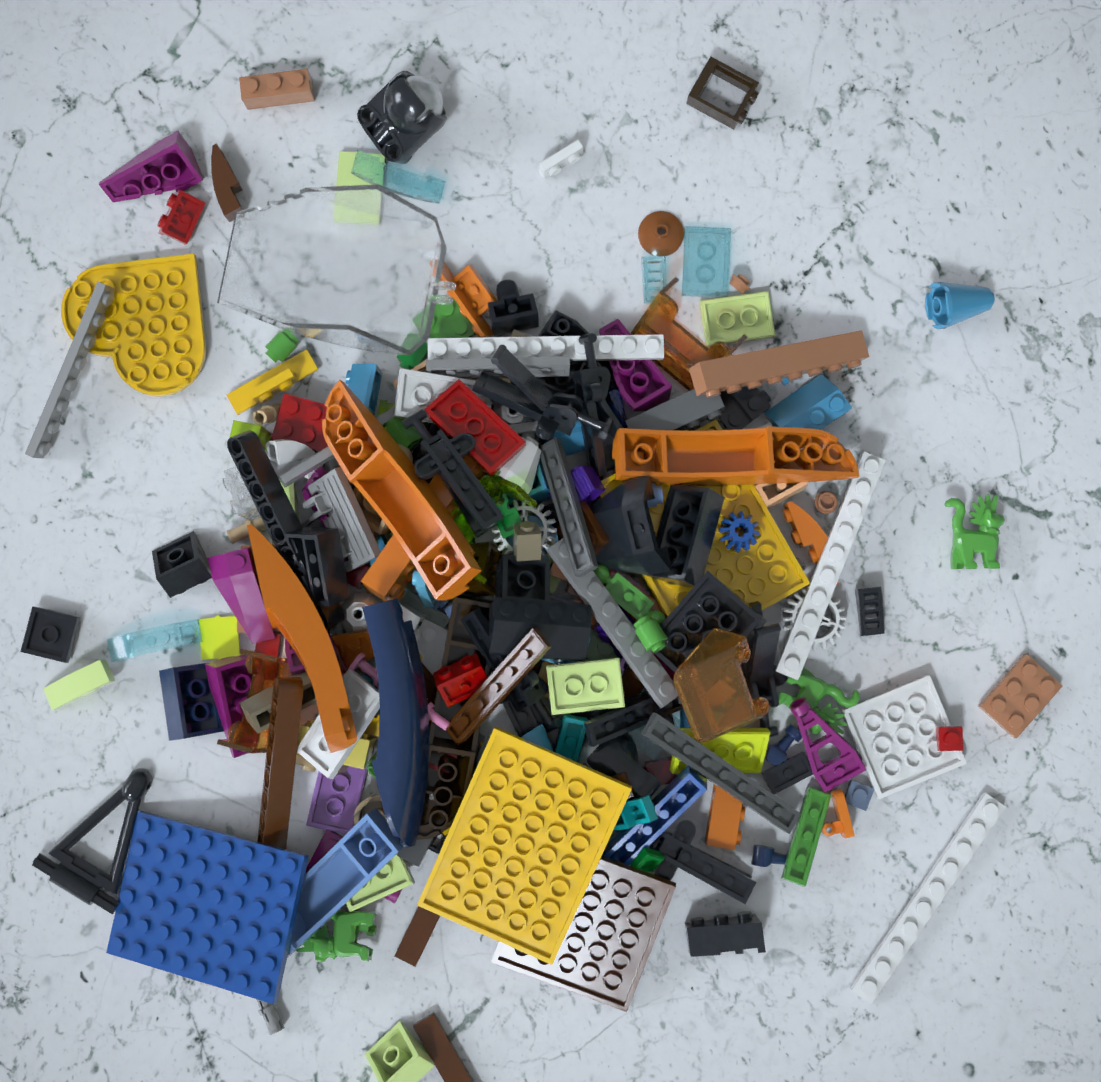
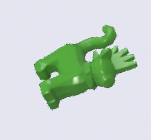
(967, 541)
(814, 690)
(344, 943)

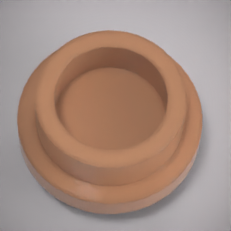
(740, 283)
(826, 502)

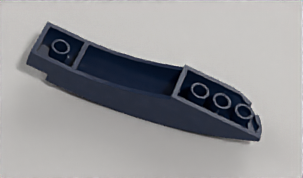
(403, 722)

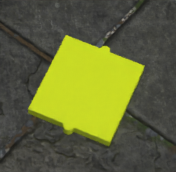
(219, 637)

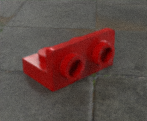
(181, 216)
(460, 679)

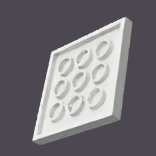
(899, 736)

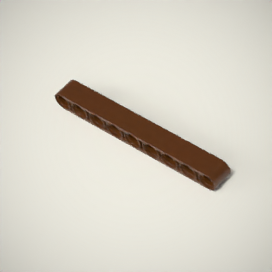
(280, 761)

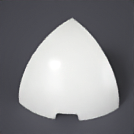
(287, 454)

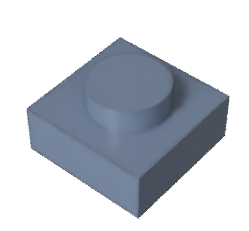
(858, 795)

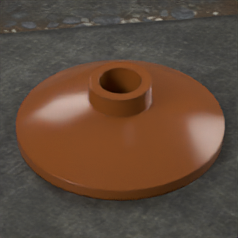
(660, 244)

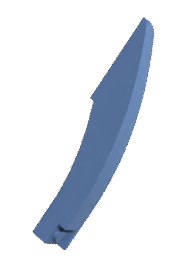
(343, 874)

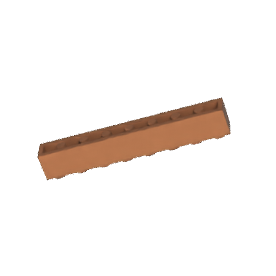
(777, 363)

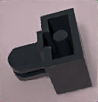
(512, 310)

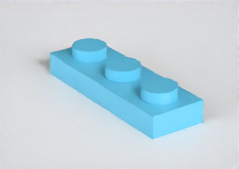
(423, 591)

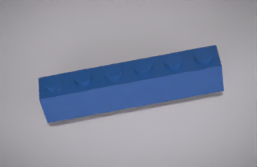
(668, 807)

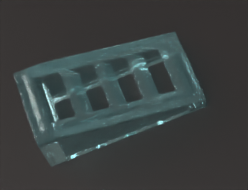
(645, 280)

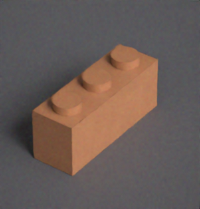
(277, 89)

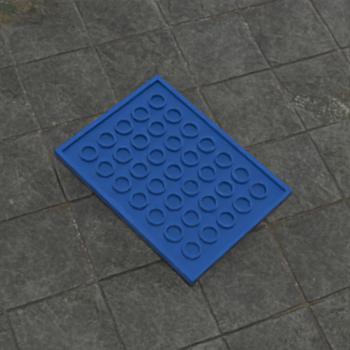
(208, 906)

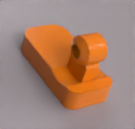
(843, 823)

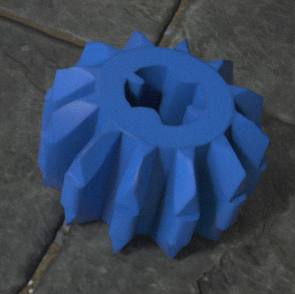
(733, 523)

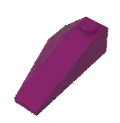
(158, 169)
(637, 380)
(240, 587)
(229, 687)

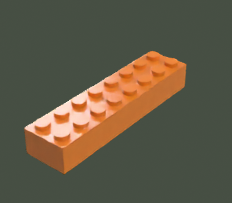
(393, 566)

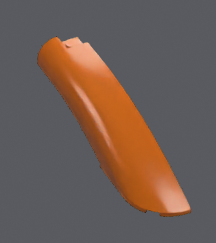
(732, 456)
(399, 497)
(300, 623)

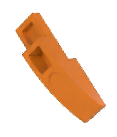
(805, 531)

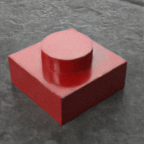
(949, 738)

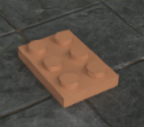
(1020, 696)

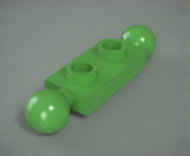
(627, 595)

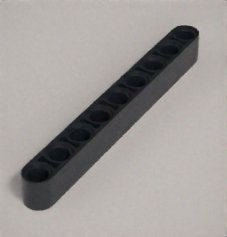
(273, 506)

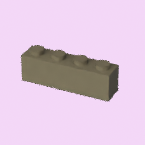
(258, 707)

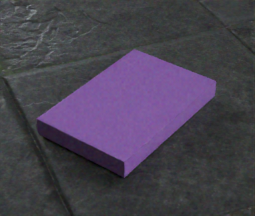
(336, 800)

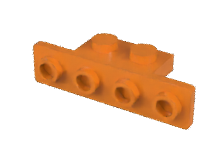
(472, 297)

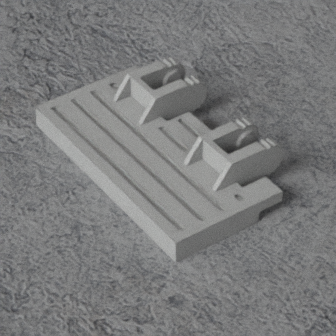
(344, 513)

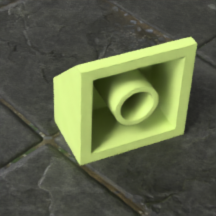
(399, 1057)

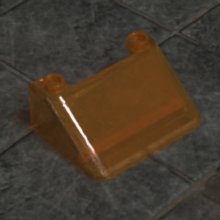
(715, 687)

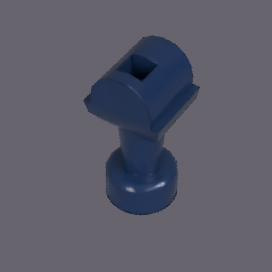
(777, 752)
(765, 856)

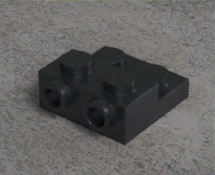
(743, 407)

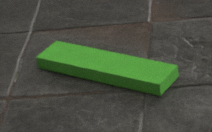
(806, 836)

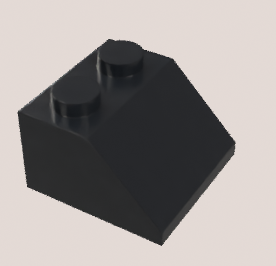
(181, 565)

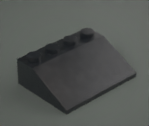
(705, 607)

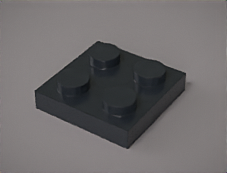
(50, 634)

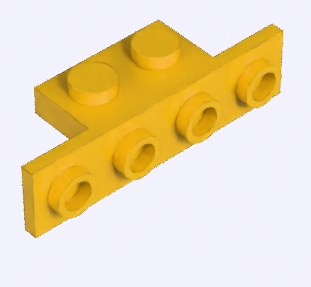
(272, 382)

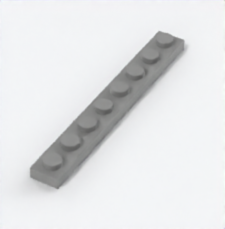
(67, 377)
(617, 628)

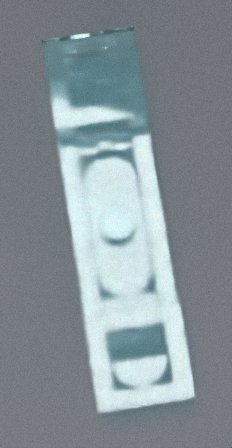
(397, 180)
(154, 640)

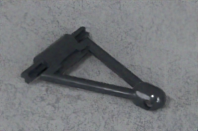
(79, 875)

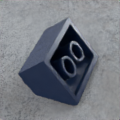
(188, 702)

